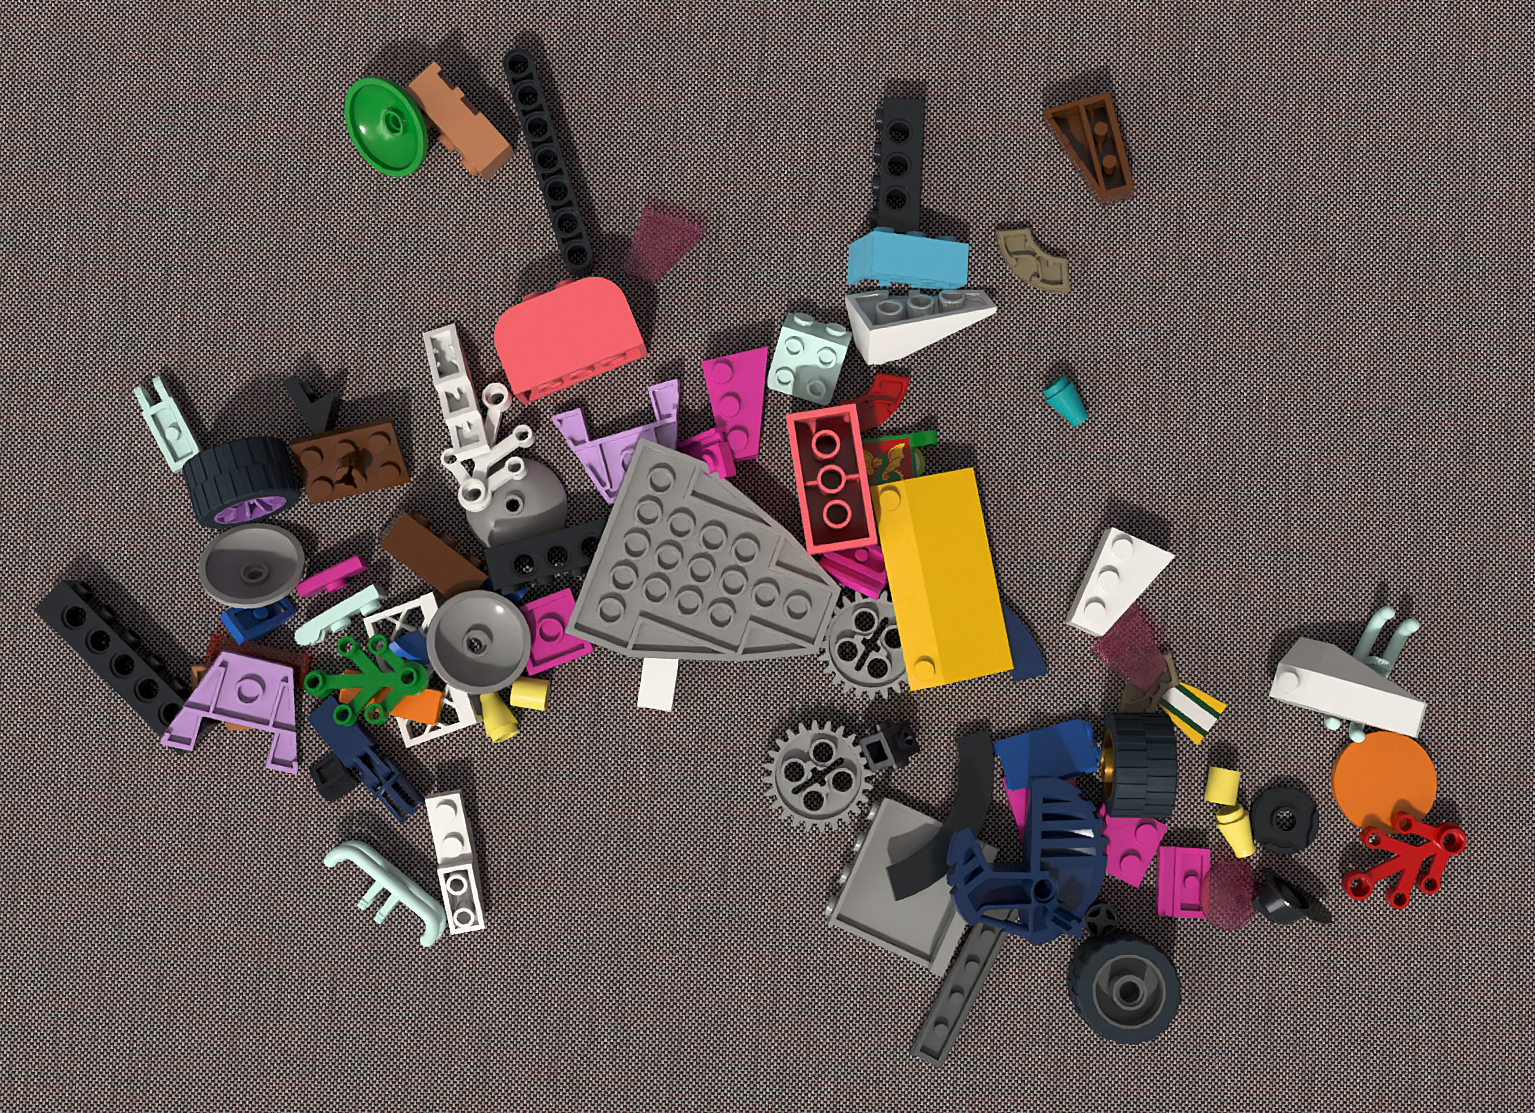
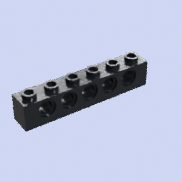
(61, 613)

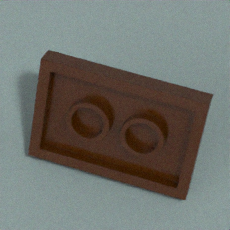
(350, 460)

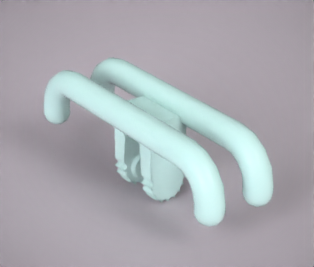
(1380, 665)
(396, 882)

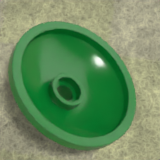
(386, 126)

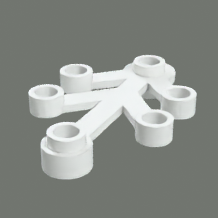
(479, 480)

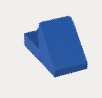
(257, 622)

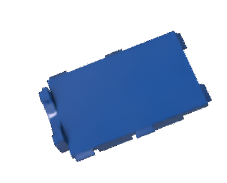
(1055, 751)

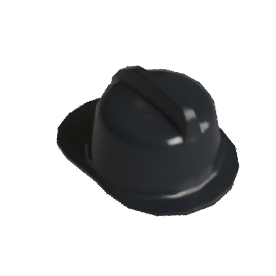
(1286, 902)

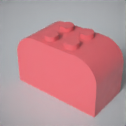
(566, 337)
(831, 479)

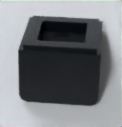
(333, 778)

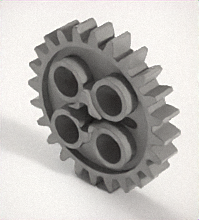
(844, 628)
(835, 802)

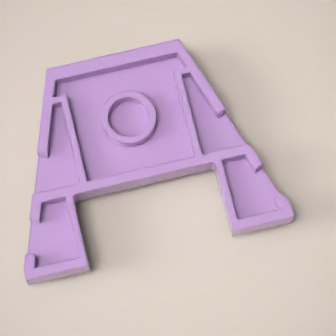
(609, 457)
(247, 694)

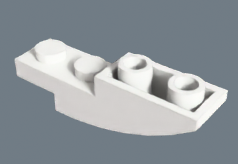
(457, 861)

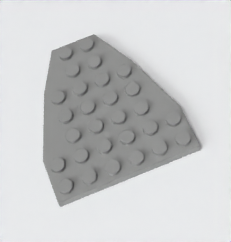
(698, 571)

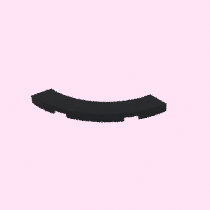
(969, 808)

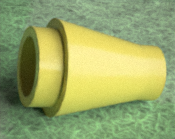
(497, 718)
(1236, 828)

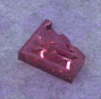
(659, 245)
(1131, 651)

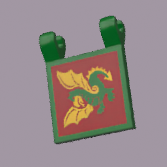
(893, 457)

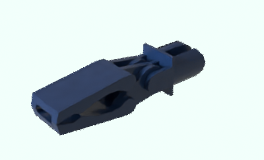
(353, 746)

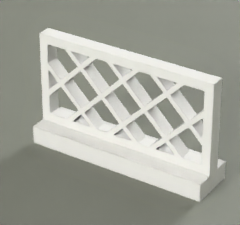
(466, 704)

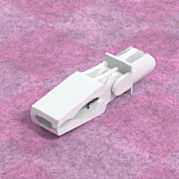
(658, 683)

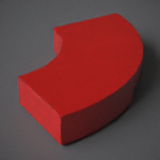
(879, 400)

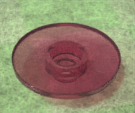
(1219, 894)

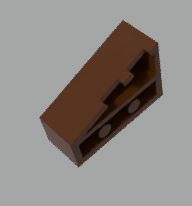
(1093, 145)
(431, 554)

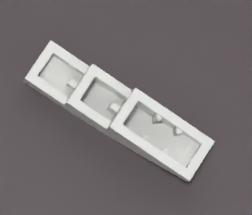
(456, 392)

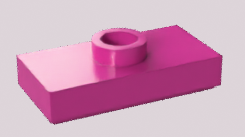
(333, 577)

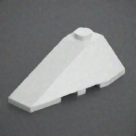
(1337, 684)

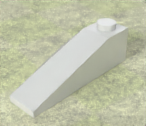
(897, 326)

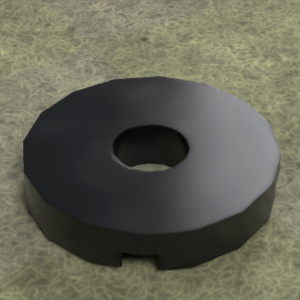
(1304, 820)

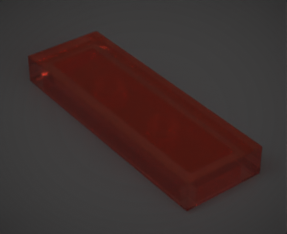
(300, 662)

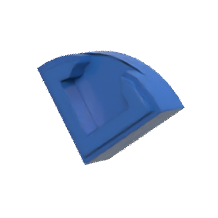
(412, 647)

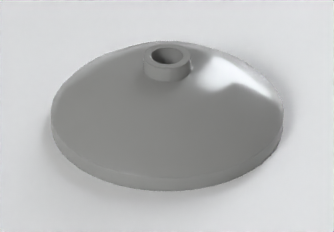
(540, 511)
(251, 565)
(501, 637)

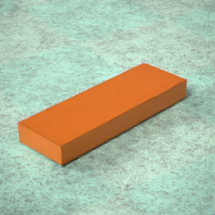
(420, 708)

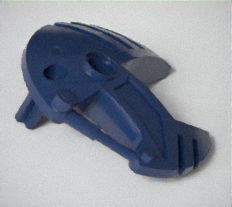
(1058, 850)

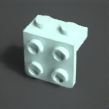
(808, 358)

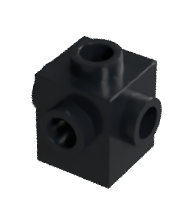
(889, 745)

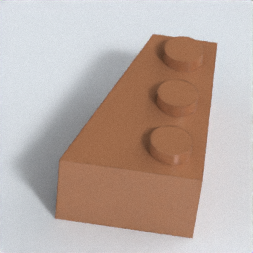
(459, 123)

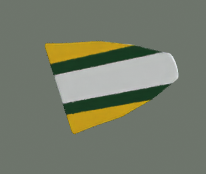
(1191, 710)

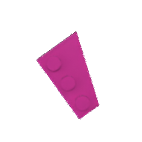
(737, 398)

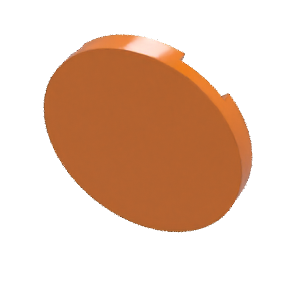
(1381, 778)

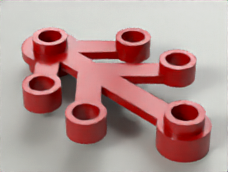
(1408, 859)

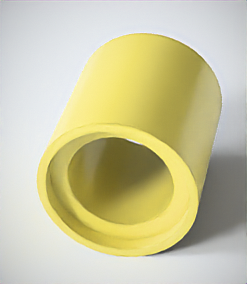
(530, 693)
(1222, 786)

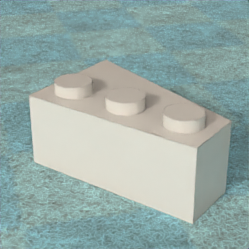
(1114, 580)

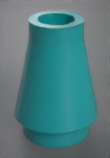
(1065, 400)

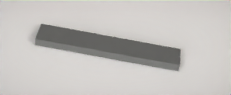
(960, 989)

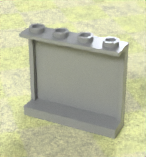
(917, 927)

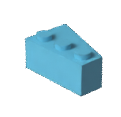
(908, 260)

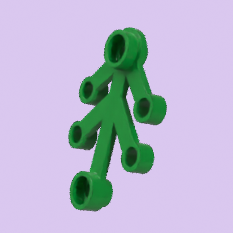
(371, 681)

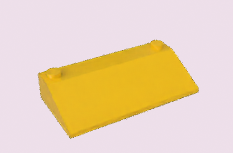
(941, 578)

